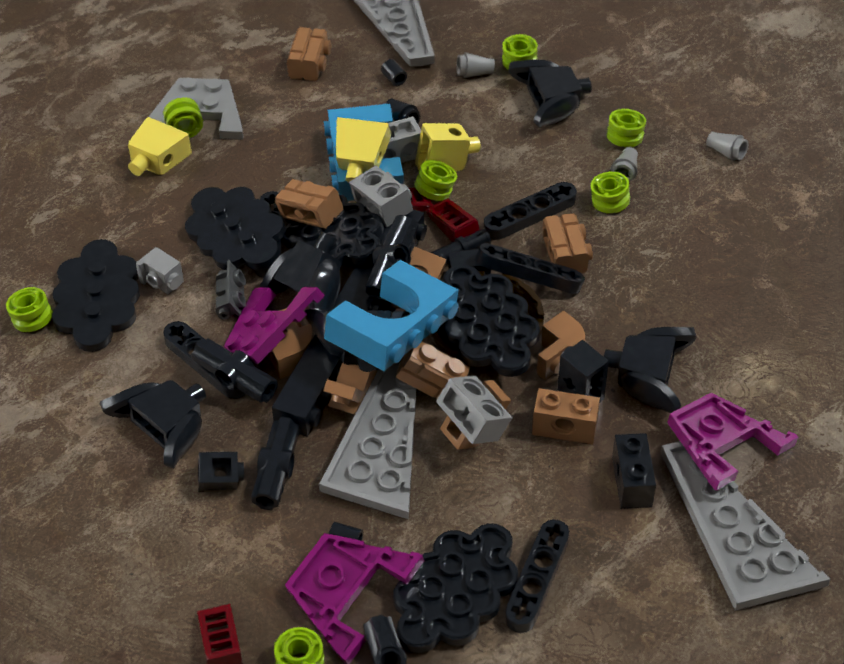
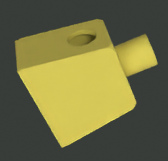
(446, 144)
(360, 145)
(157, 147)

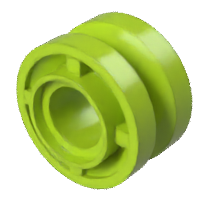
(518, 48)
(184, 115)
(626, 127)
(435, 180)
(610, 192)
(29, 309)
(299, 641)

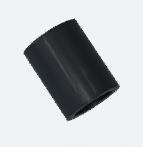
(394, 72)
(346, 531)

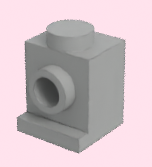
(160, 271)

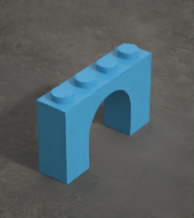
(375, 113)
(388, 340)

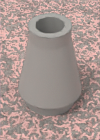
(473, 65)
(729, 145)
(626, 163)

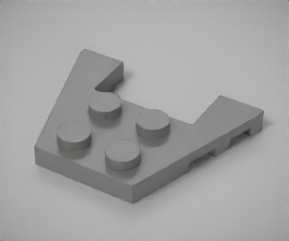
(214, 101)

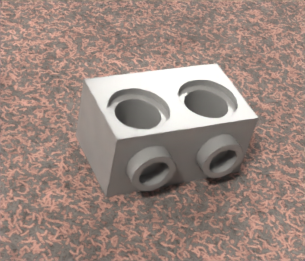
(403, 140)
(381, 194)
(474, 409)

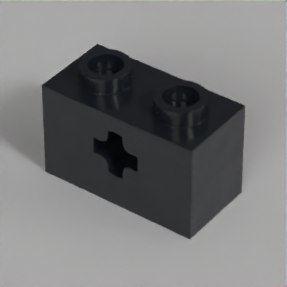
(583, 371)
(633, 471)

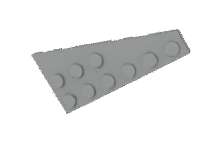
(403, 27)
(377, 448)
(740, 538)

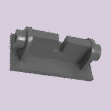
(230, 292)

